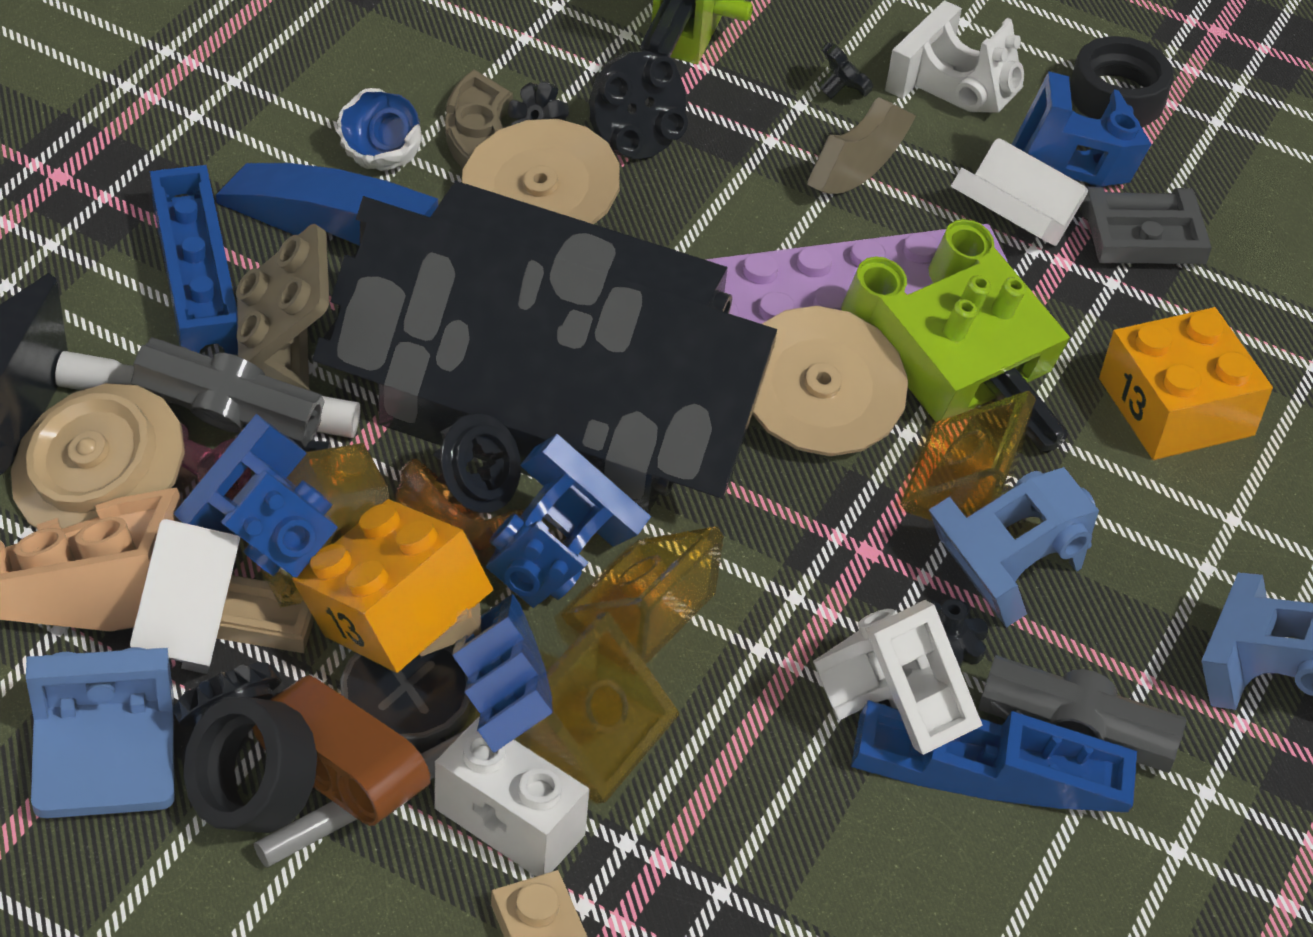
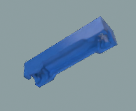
(195, 259)

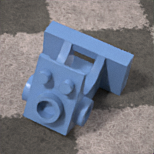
(995, 558)
(1253, 642)

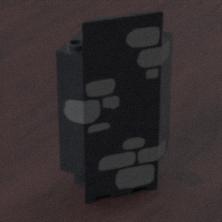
(550, 336)

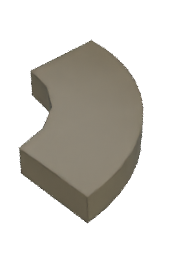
(474, 114)
(862, 151)

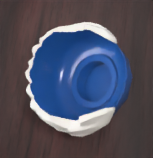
(379, 129)

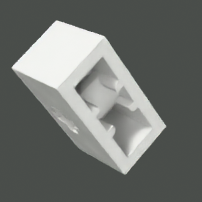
(511, 800)

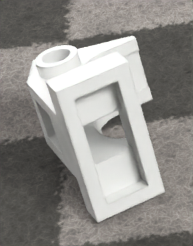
(947, 68)
(909, 664)

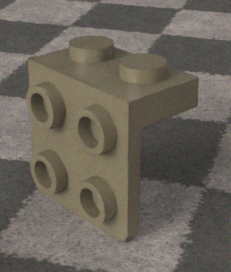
(280, 304)

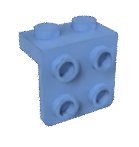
(101, 732)

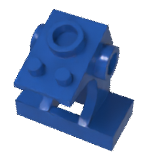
(1054, 132)
(578, 504)
(270, 513)

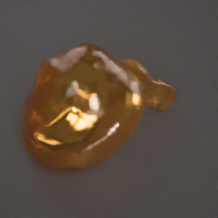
(422, 493)

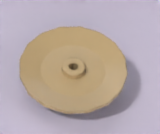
(549, 167)
(830, 382)
(95, 450)

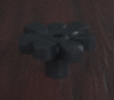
(842, 73)
(538, 104)
(963, 633)

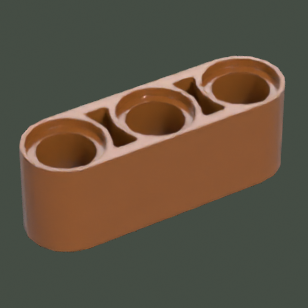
(358, 757)

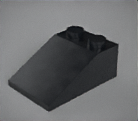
(29, 352)

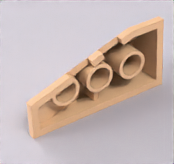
(87, 571)

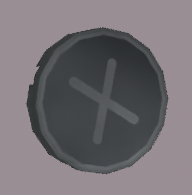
(418, 702)

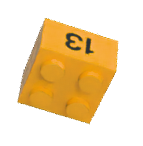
(1185, 383)
(392, 584)

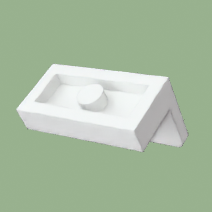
(1023, 191)
(185, 593)

